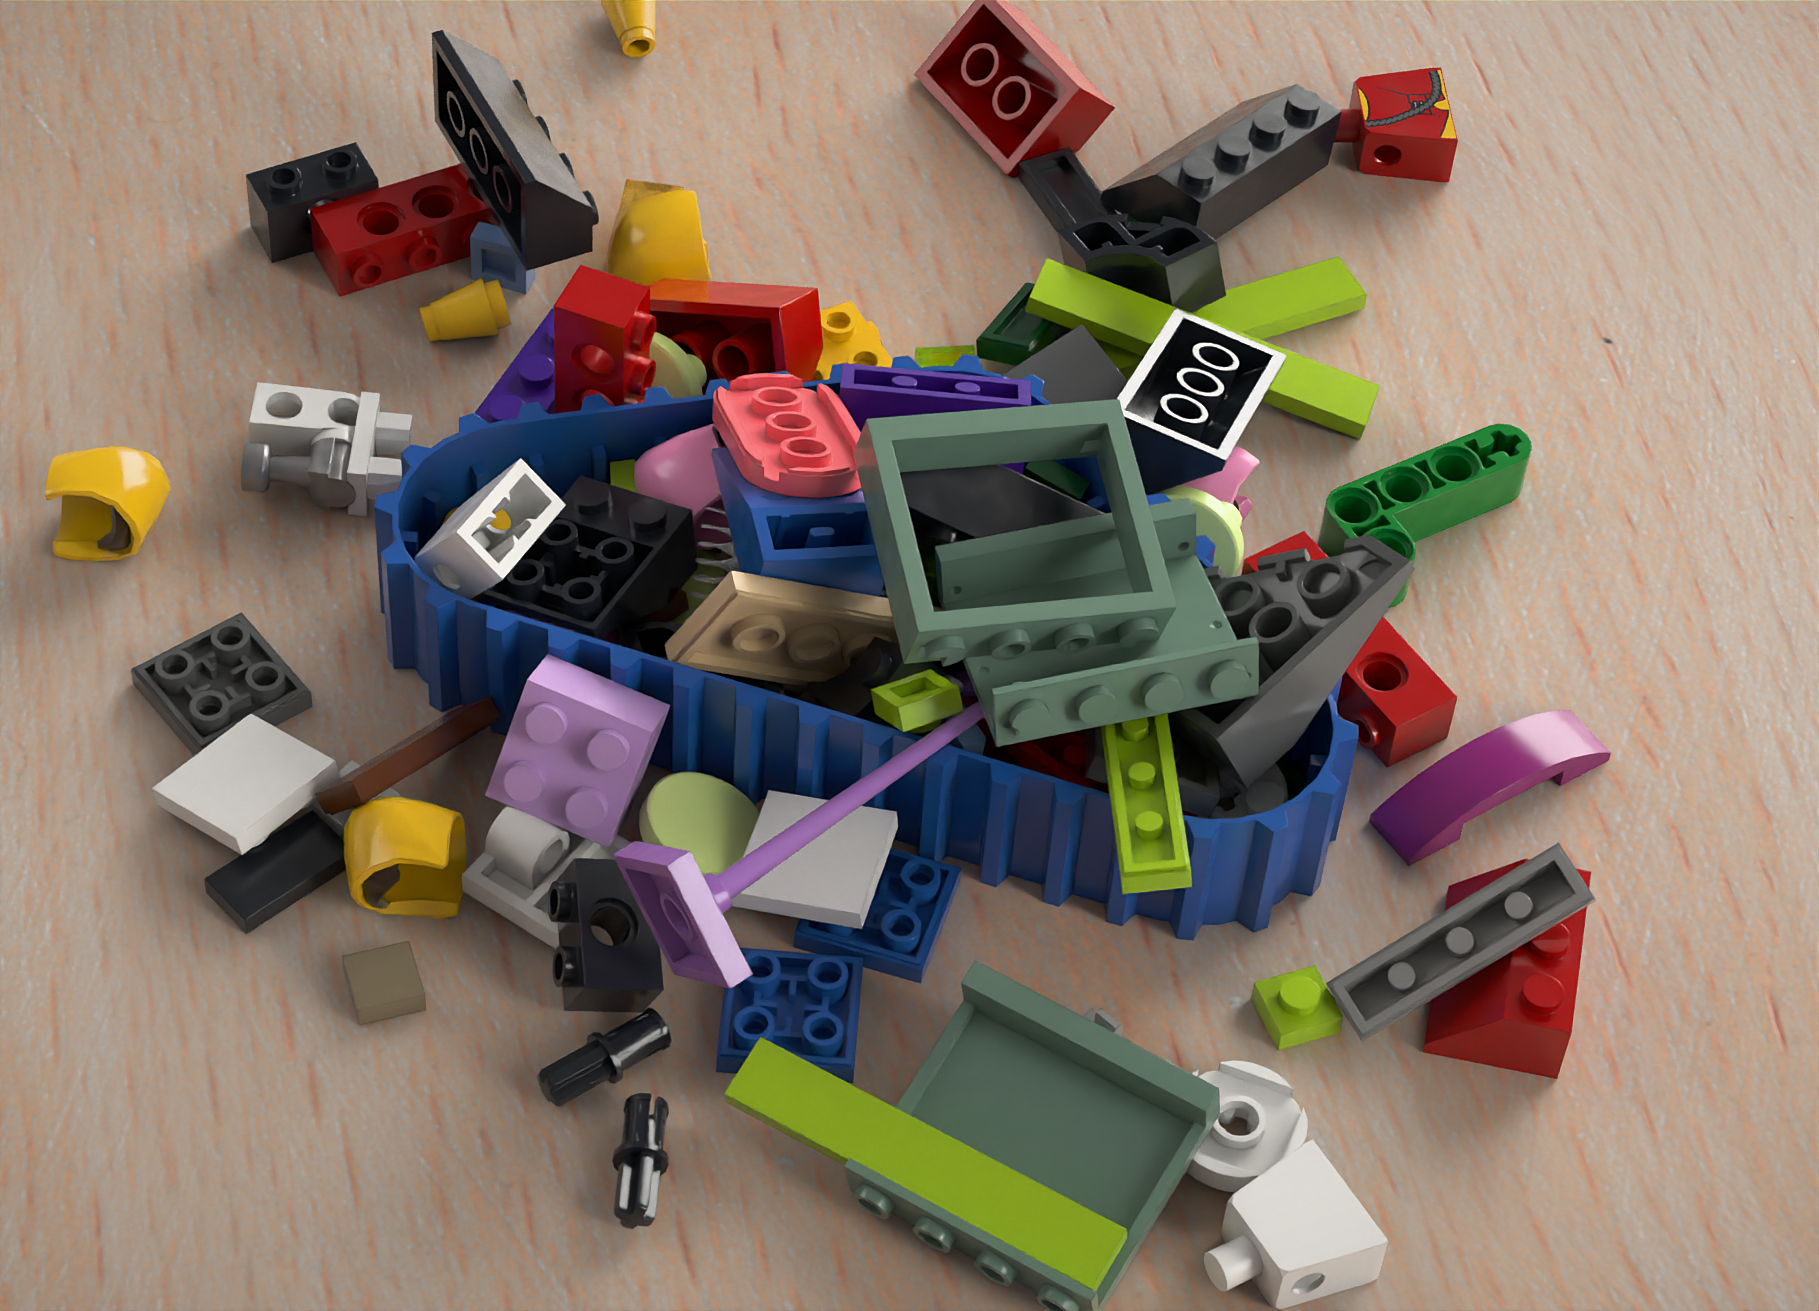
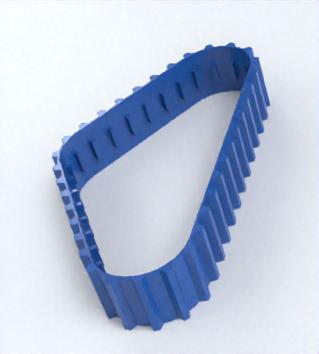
(767, 741)

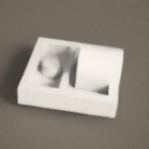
(521, 864)

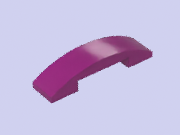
(1482, 775)

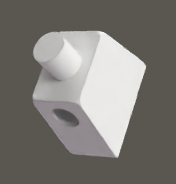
(472, 554)
(1297, 1234)

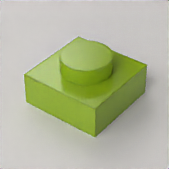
(917, 701)
(1296, 1007)

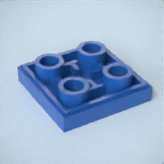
(901, 920)
(796, 1003)

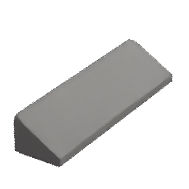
(1460, 941)

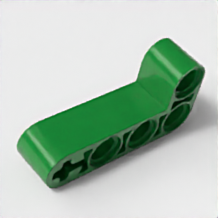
(1428, 492)

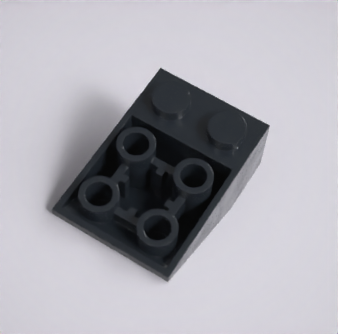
(602, 560)

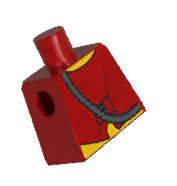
(1401, 125)

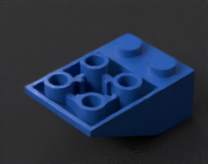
(799, 537)

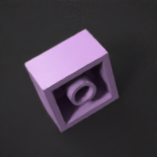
(577, 750)

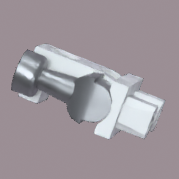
(324, 444)

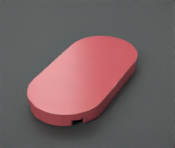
(788, 435)

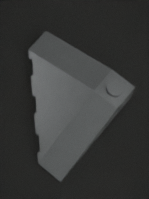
(1308, 632)

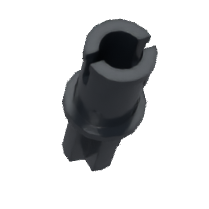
(604, 1057)
(640, 1160)

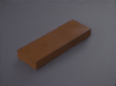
(407, 756)

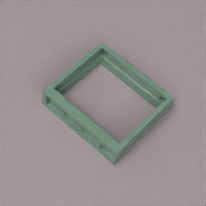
(1007, 437)

